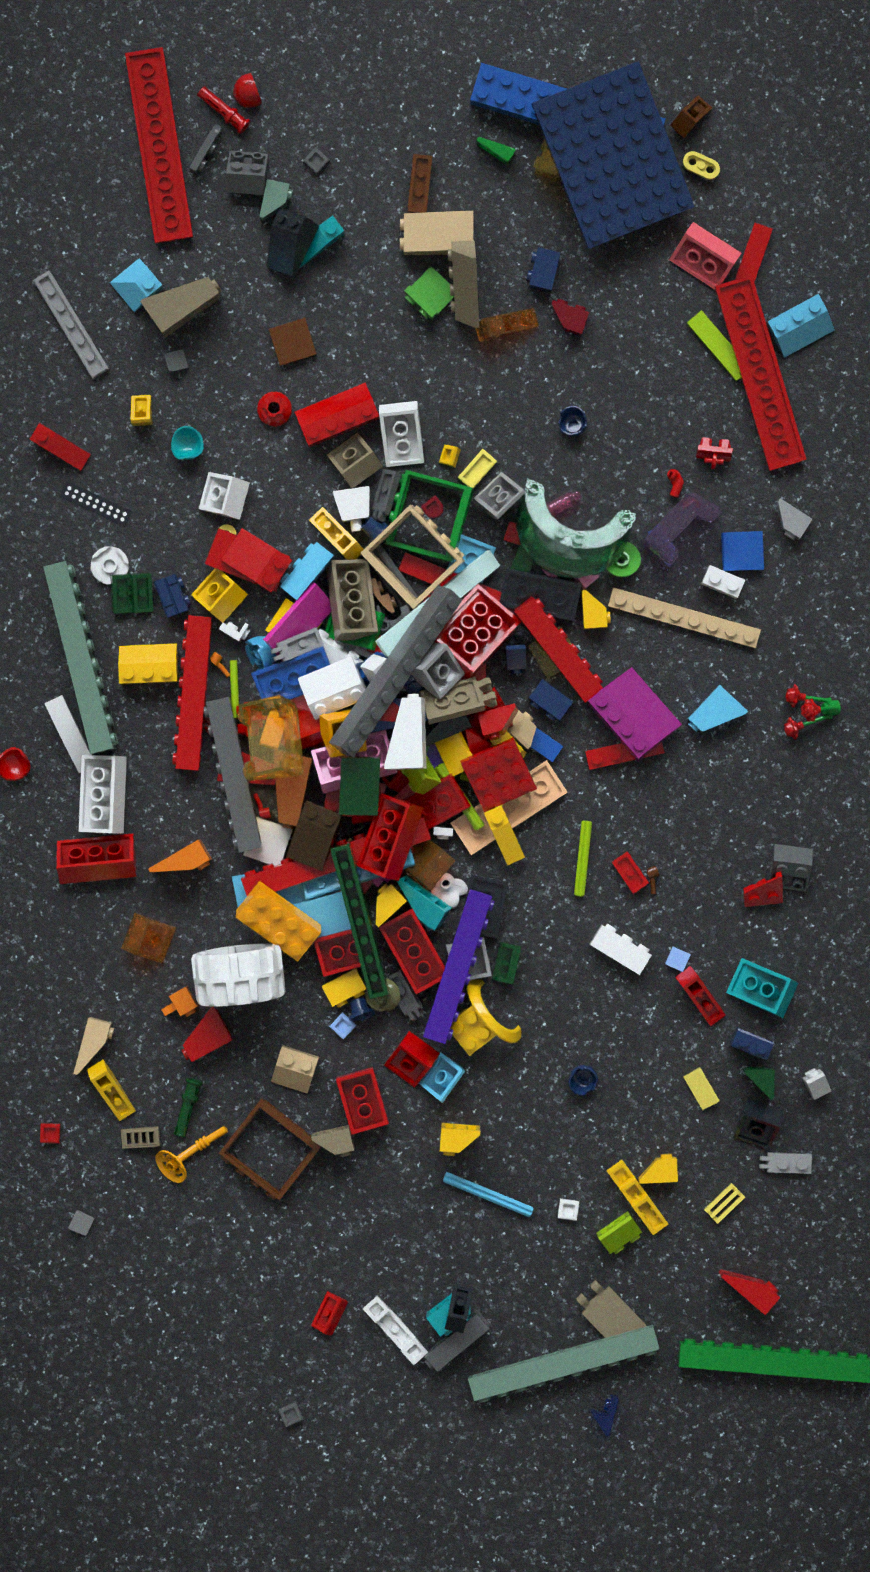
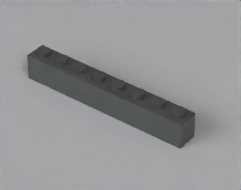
(231, 766)

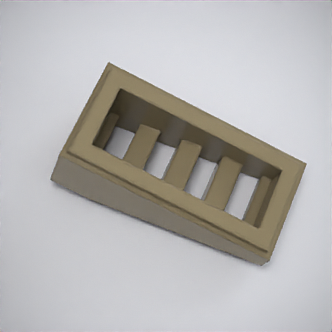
(156, 1137)

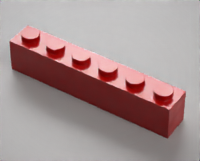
(558, 649)

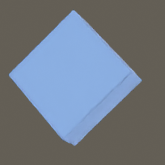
(677, 959)
(342, 1025)

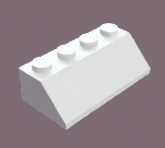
(102, 794)

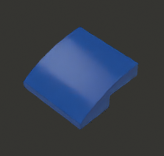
(742, 551)

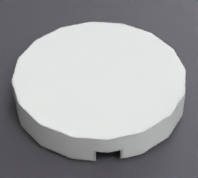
(109, 562)

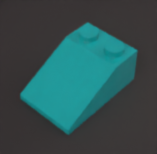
(762, 988)

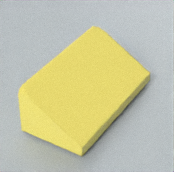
(701, 1088)

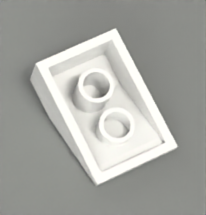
(401, 433)

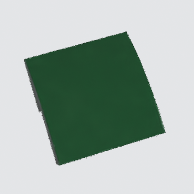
(131, 593)

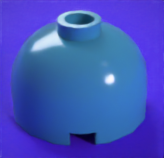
(259, 652)

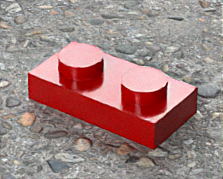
(630, 872)

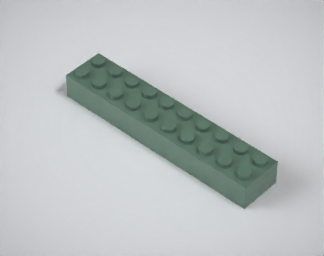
(80, 658)

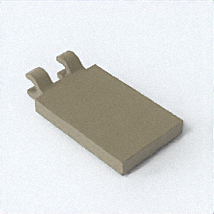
(461, 700)
(609, 1312)

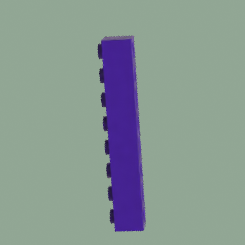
(457, 966)

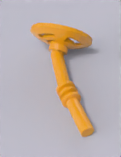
(176, 1161)

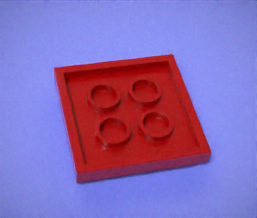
(498, 774)

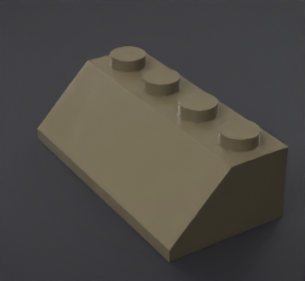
(464, 282)
(351, 599)

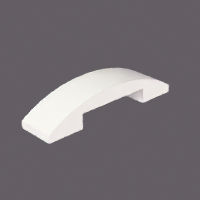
(395, 1329)

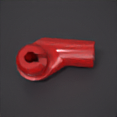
(677, 482)

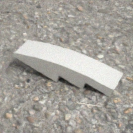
(68, 730)

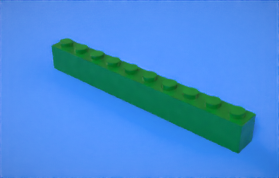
(774, 1361)

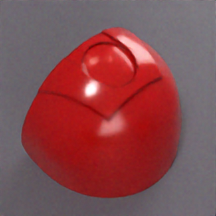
(246, 92)
(14, 764)

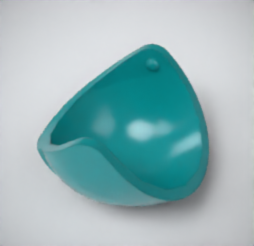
(186, 443)

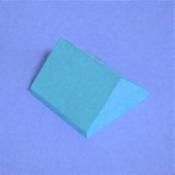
(442, 1077)

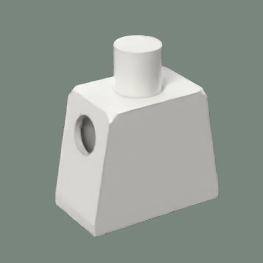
(353, 505)

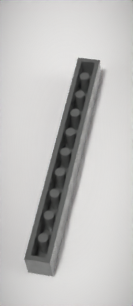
(395, 671)

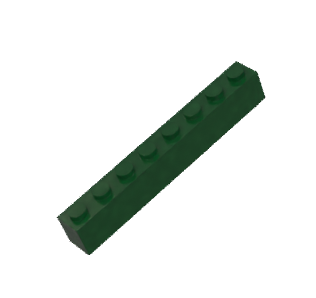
(360, 921)

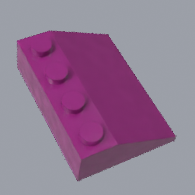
(634, 714)

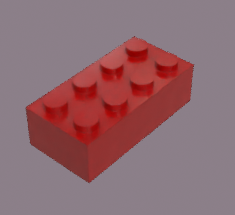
(413, 950)

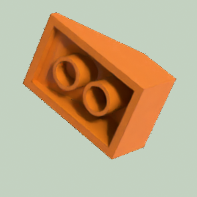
(188, 858)

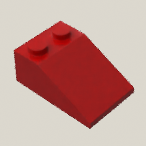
(256, 560)
(755, 1290)

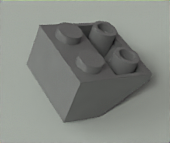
(246, 172)
(794, 864)

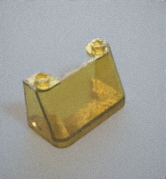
(272, 738)

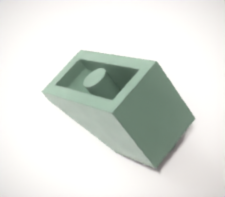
(275, 197)

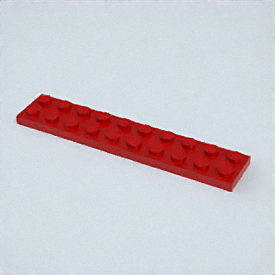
(159, 145)
(760, 372)

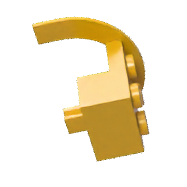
(477, 1026)

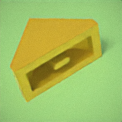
(141, 410)

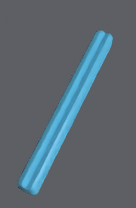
(488, 1194)

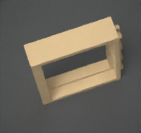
(390, 577)

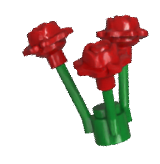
(809, 710)

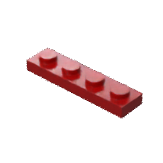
(613, 755)

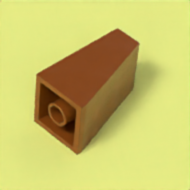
(292, 794)

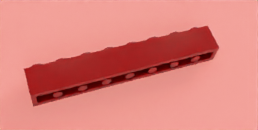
(193, 692)

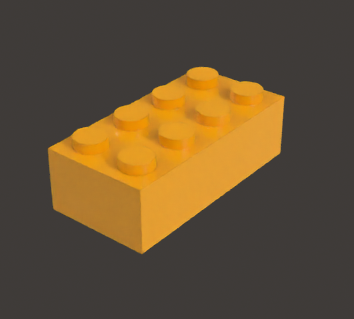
(278, 921)

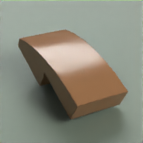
(385, 600)

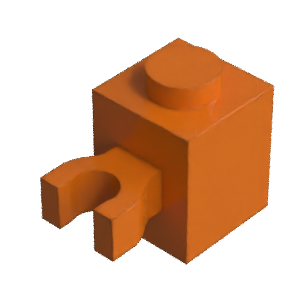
(182, 1002)

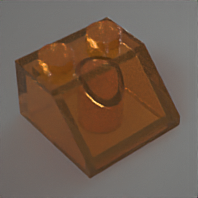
(430, 863)
(148, 938)

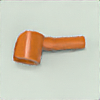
(215, 659)

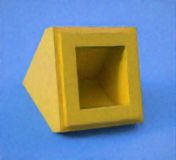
(449, 455)

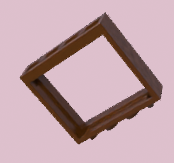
(243, 1169)

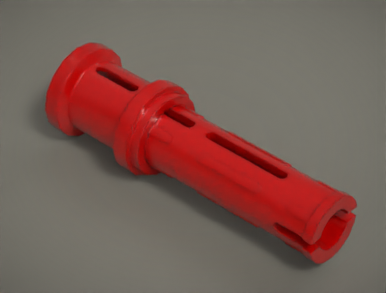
(230, 115)

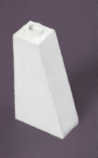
(408, 739)

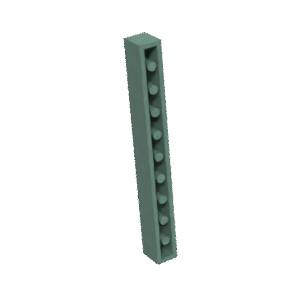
(563, 1363)

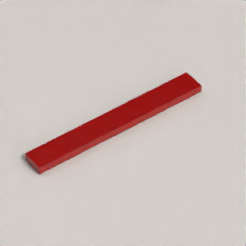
(430, 573)

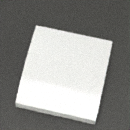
(274, 842)

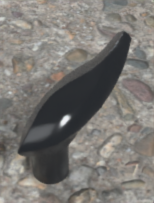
(357, 829)

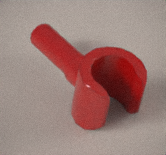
(263, 812)

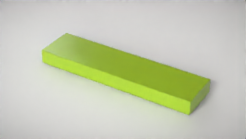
(715, 343)

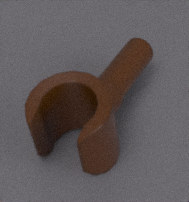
(652, 872)

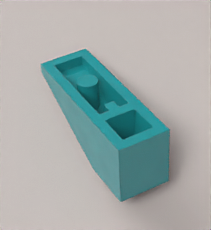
(325, 236)
(426, 905)

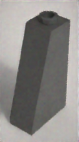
(456, 1342)

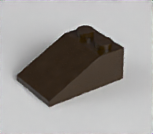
(314, 835)

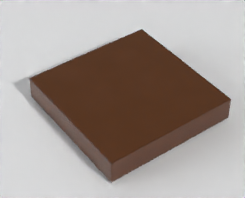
(292, 341)

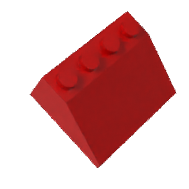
(477, 630)

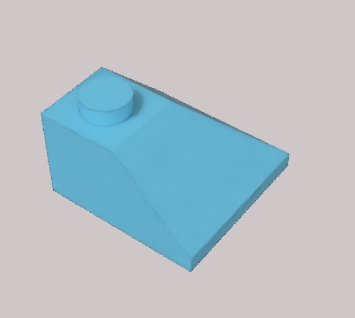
(136, 284)

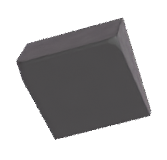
(176, 361)

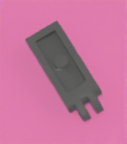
(207, 148)
(385, 494)
(409, 1000)

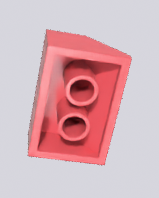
(704, 256)

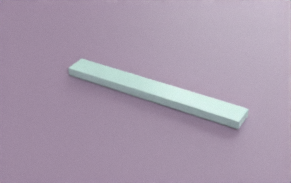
(460, 584)

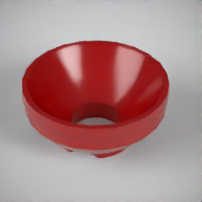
(281, 416)

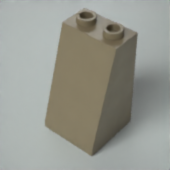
(181, 304)

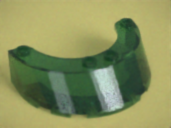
(567, 550)

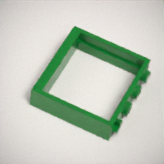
(400, 500)

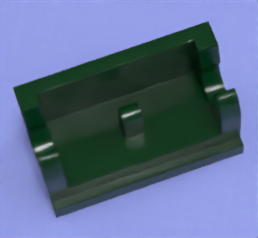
(506, 962)

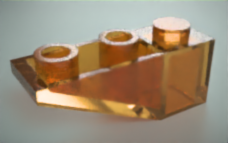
(506, 324)

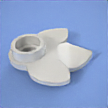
(450, 892)

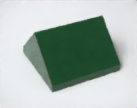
(763, 1078)

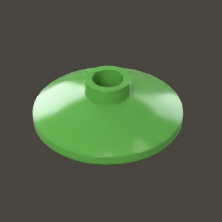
(631, 562)

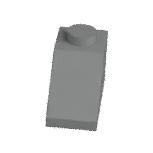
(792, 520)

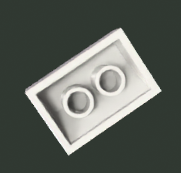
(332, 687)

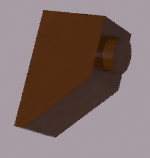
(690, 116)

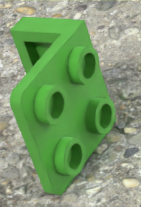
(429, 293)

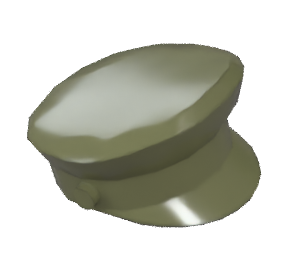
(386, 1002)

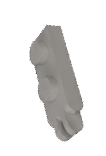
(298, 645)
(787, 1162)

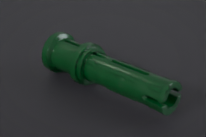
(189, 1099)

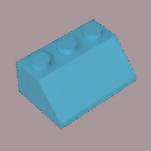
(800, 325)
(306, 570)

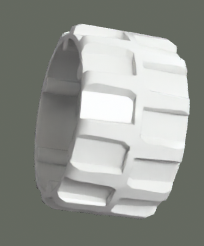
(238, 974)

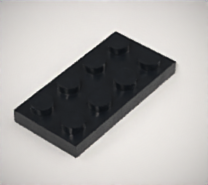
(556, 594)

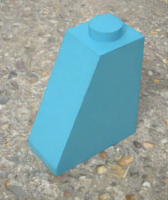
(715, 710)

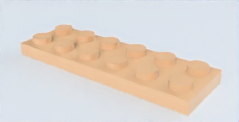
(517, 810)

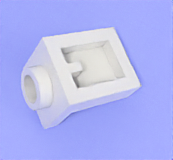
(231, 630)

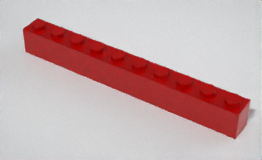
(293, 872)

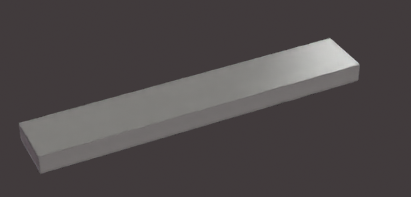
(71, 324)

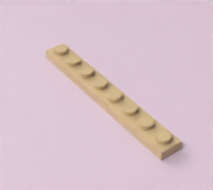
(684, 618)

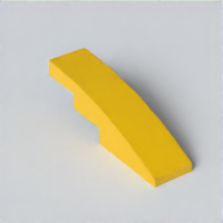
(637, 1197)

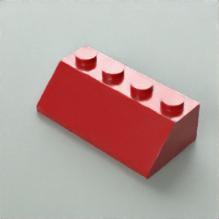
(337, 415)
(390, 837)
(96, 858)

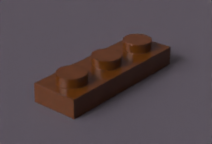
(419, 183)

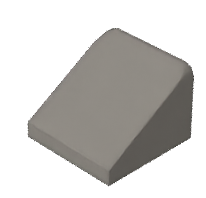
(81, 1223)

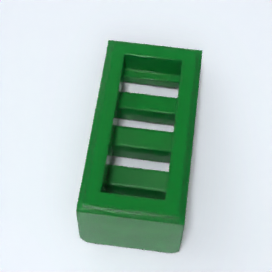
(499, 151)

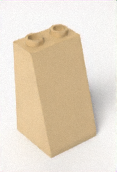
(434, 231)

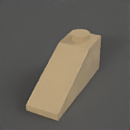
(94, 1038)

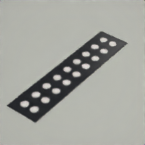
(95, 503)

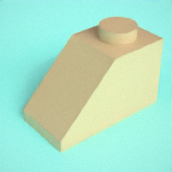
(523, 729)

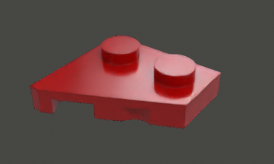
(764, 892)

